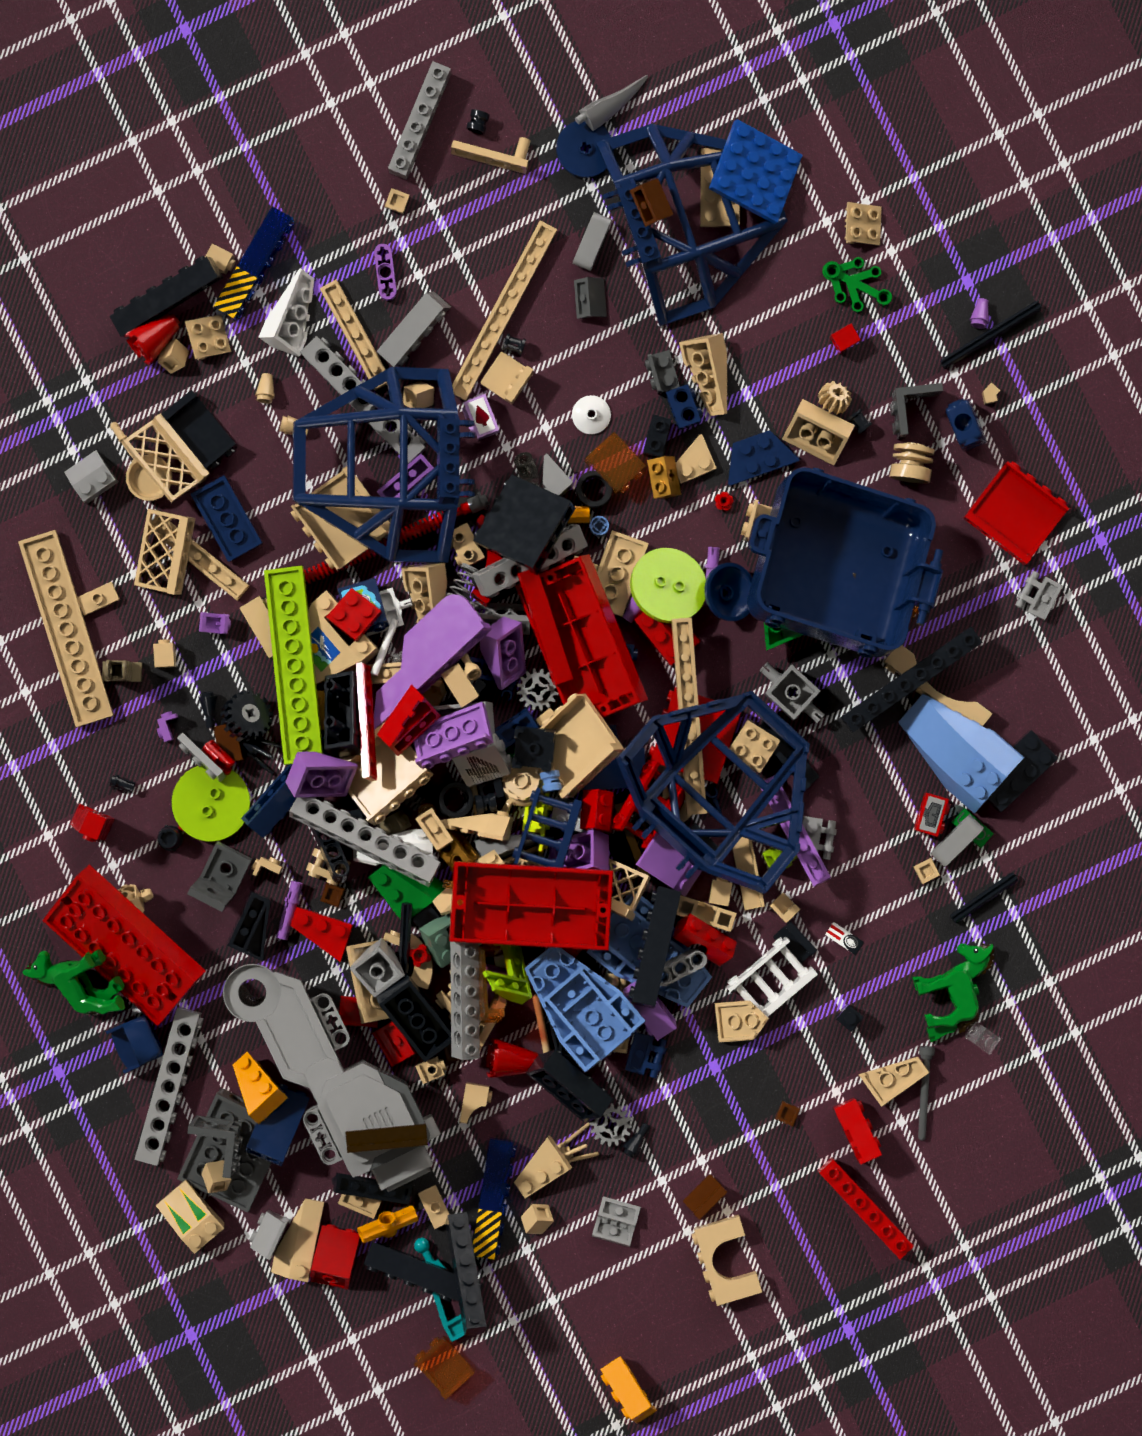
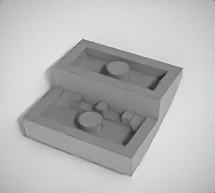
(616, 1221)

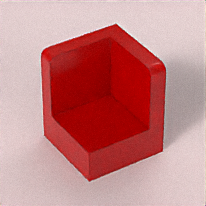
(844, 338)

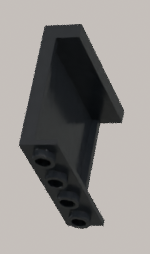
(524, 523)

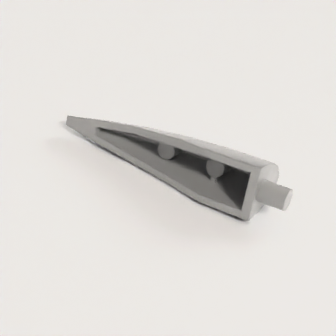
(603, 109)
(502, 848)

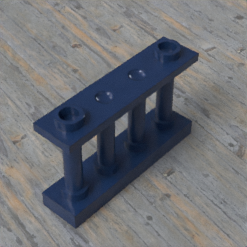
(567, 827)

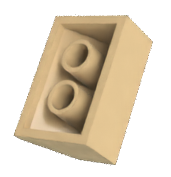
(818, 432)

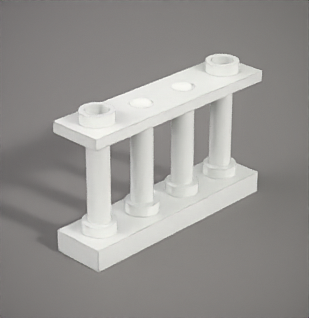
(789, 987)

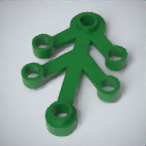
(854, 282)

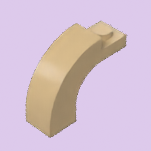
(423, 974)

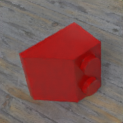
(597, 810)

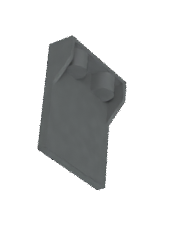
(207, 1149)

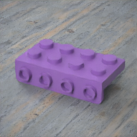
(454, 736)

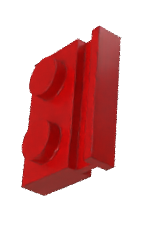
(350, 1013)
(393, 1044)

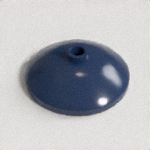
(735, 583)

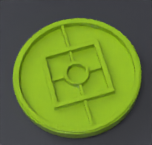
(668, 585)
(210, 807)

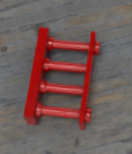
(621, 820)

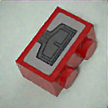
(932, 814)

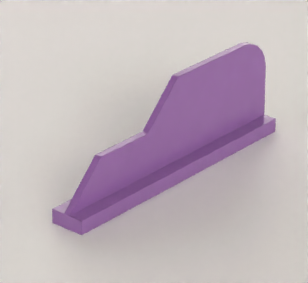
(430, 650)

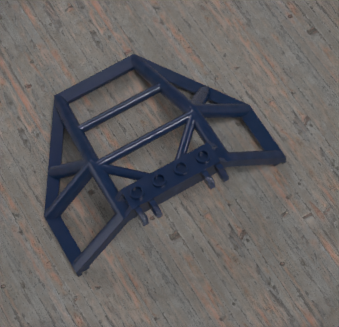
(644, 236)
(392, 508)
(688, 840)

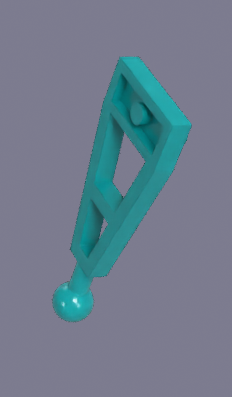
(453, 1327)

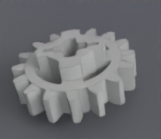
(539, 698)
(619, 1122)

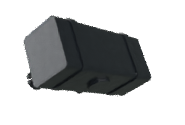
(341, 715)

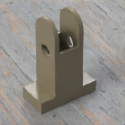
(122, 671)

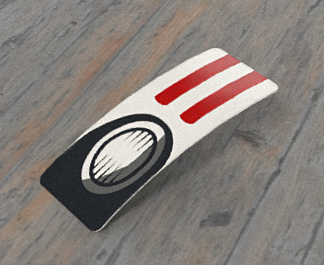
(844, 938)

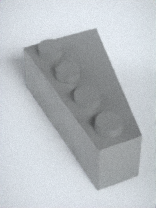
(413, 328)

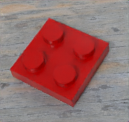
(354, 614)

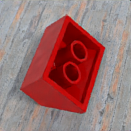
(660, 636)

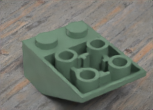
(437, 940)

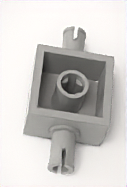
(779, 692)

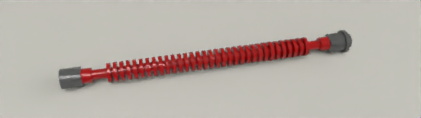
(472, 505)

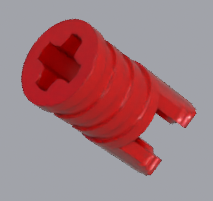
(218, 756)

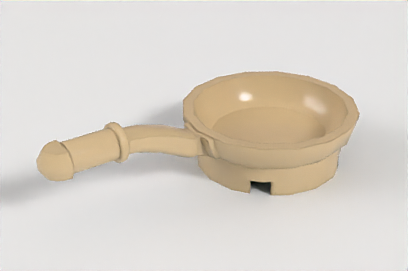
(137, 479)
(519, 786)

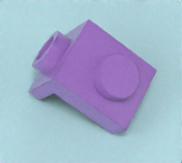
(214, 623)
(164, 731)

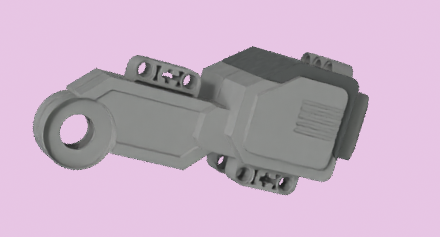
(345, 1098)

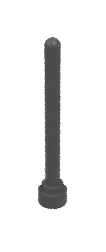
(926, 1053)

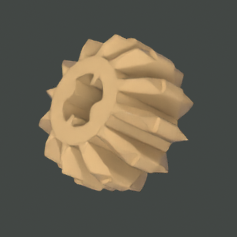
(834, 397)

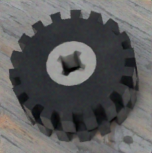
(237, 719)

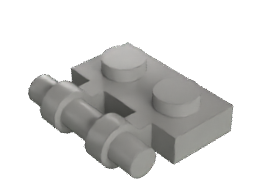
(1044, 598)
(814, 829)

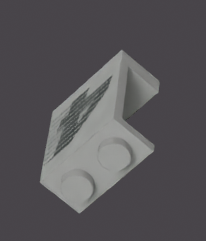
(484, 763)

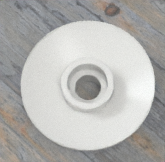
(584, 422)

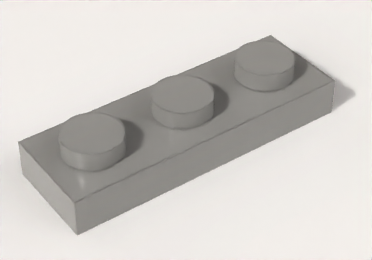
(200, 758)

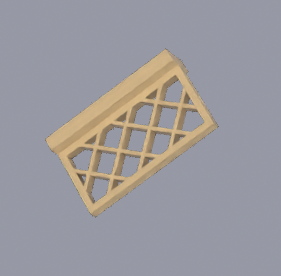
(177, 447)
(179, 557)
(620, 907)

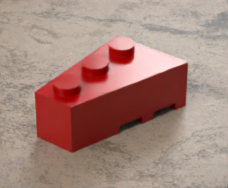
(408, 721)
(91, 823)
(323, 930)
(858, 1130)

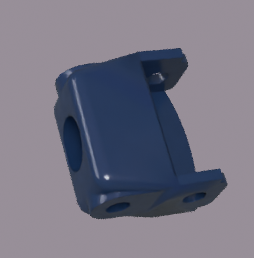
(965, 424)
(136, 1042)

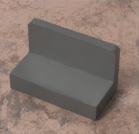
(590, 297)

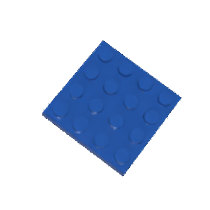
(755, 171)

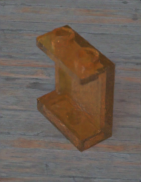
(616, 463)
(444, 1366)

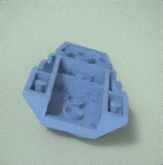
(959, 751)
(624, 947)
(582, 1007)

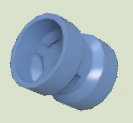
(599, 526)
(550, 781)

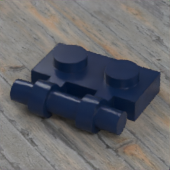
(639, 1054)

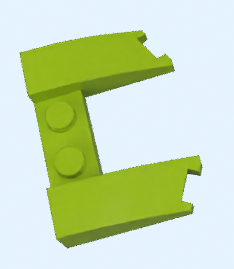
(515, 985)

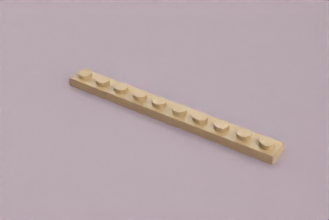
(503, 310)
(687, 697)

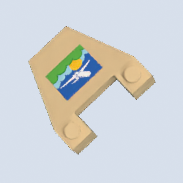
(329, 648)

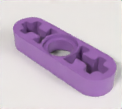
(382, 287)

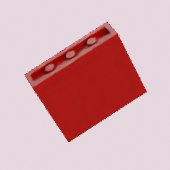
(1016, 512)
(712, 757)

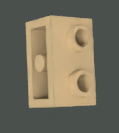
(465, 547)

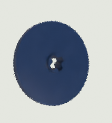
(577, 161)

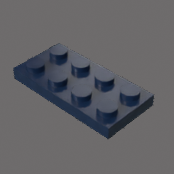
(226, 518)

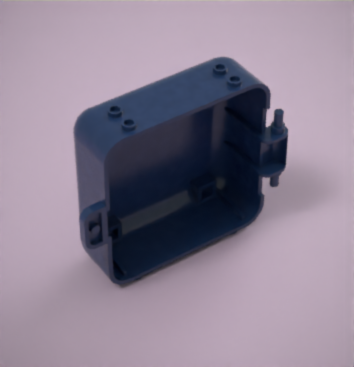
(822, 535)

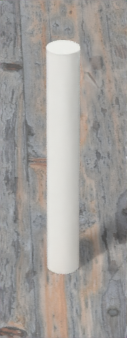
(384, 647)

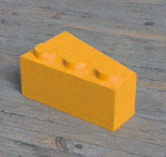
(257, 1088)
(627, 1390)

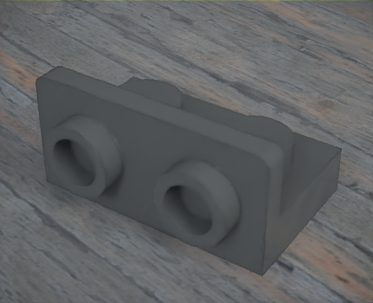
(662, 371)

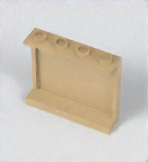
(333, 542)
(581, 743)
(395, 782)

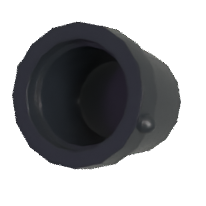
(170, 838)

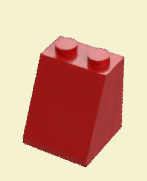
(335, 1256)

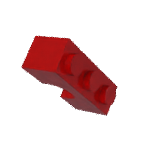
(695, 931)

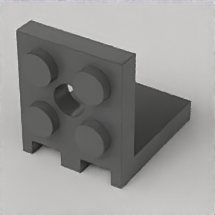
(898, 407)
(215, 885)
(222, 1129)

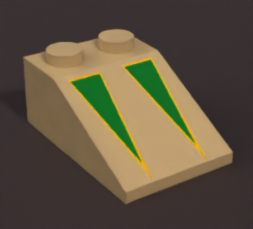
(190, 1216)

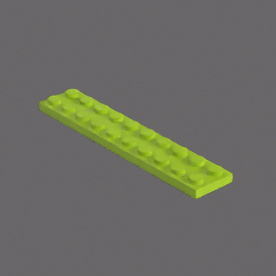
(293, 661)

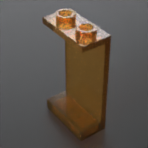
(487, 1015)

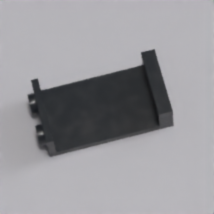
(200, 430)

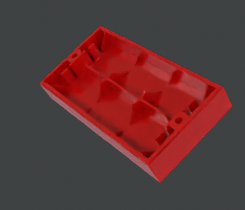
(589, 638)
(530, 905)
(147, 960)

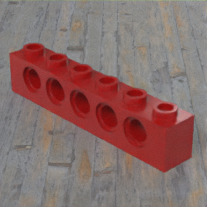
(865, 1208)

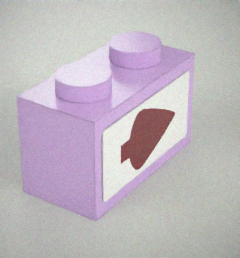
(480, 412)

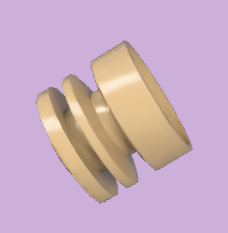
(911, 463)

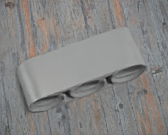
(592, 241)
(957, 840)
(688, 966)

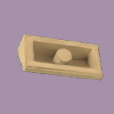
(459, 685)

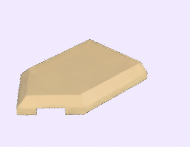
(738, 1021)

